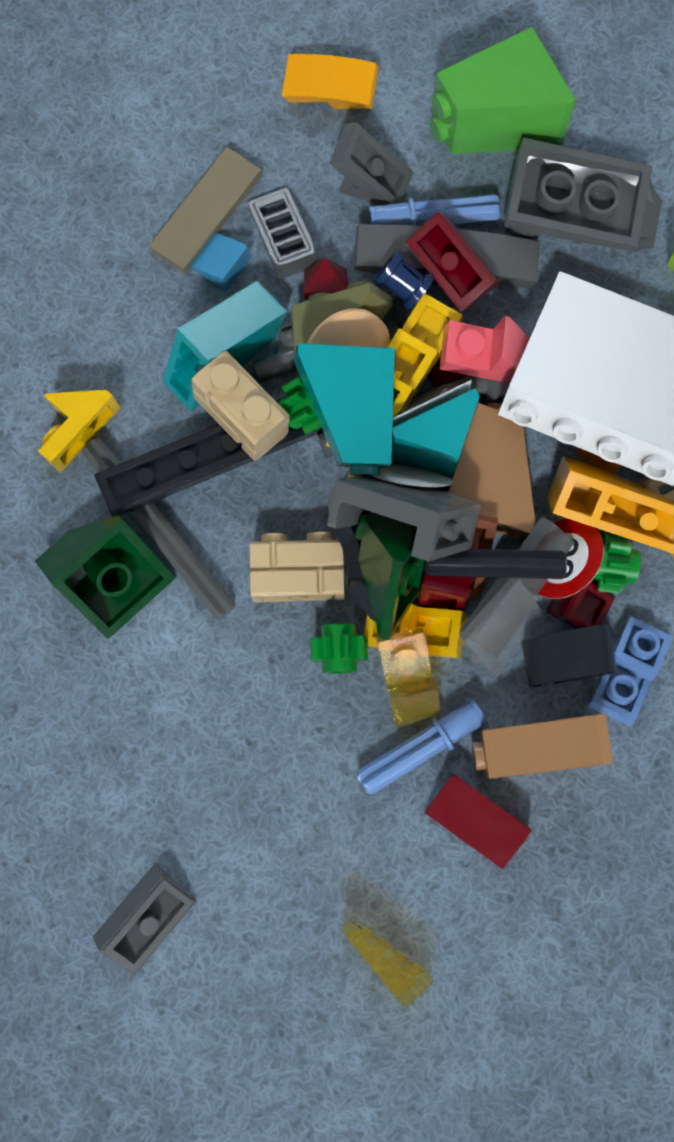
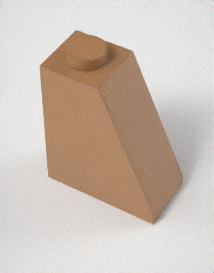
(496, 472)
(543, 747)

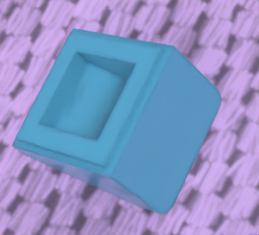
(221, 260)

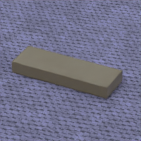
(205, 210)

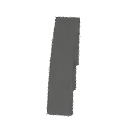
(509, 257)

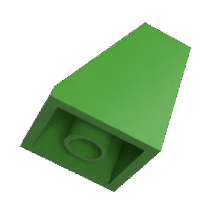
(501, 98)

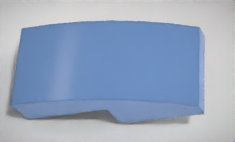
(638, 661)

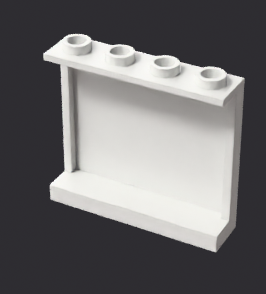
(600, 377)

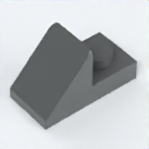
(369, 168)

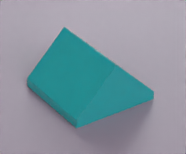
(436, 436)

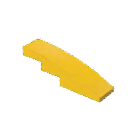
(418, 348)

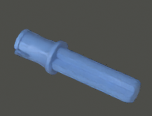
(458, 209)
(421, 746)

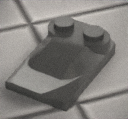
(581, 197)

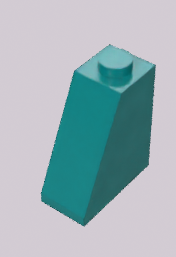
(236, 325)
(352, 401)

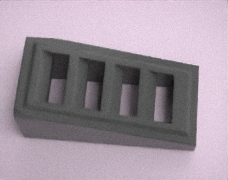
(293, 261)

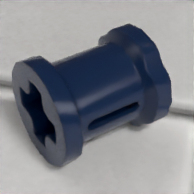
(403, 279)

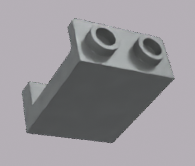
(442, 519)

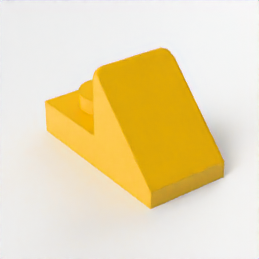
(85, 415)

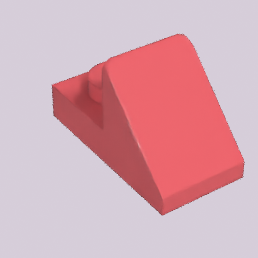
(482, 350)

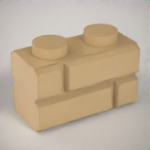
(240, 405)
(297, 569)

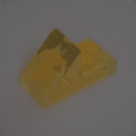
(409, 677)

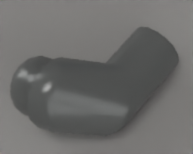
(283, 358)

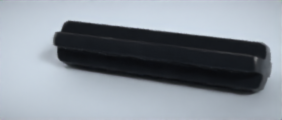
(501, 564)

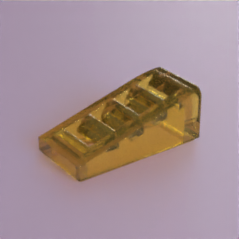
(396, 970)

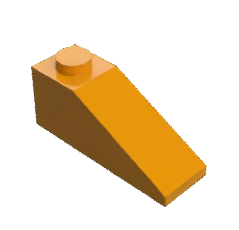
(612, 504)

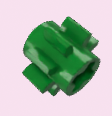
(299, 407)
(618, 566)
(339, 649)

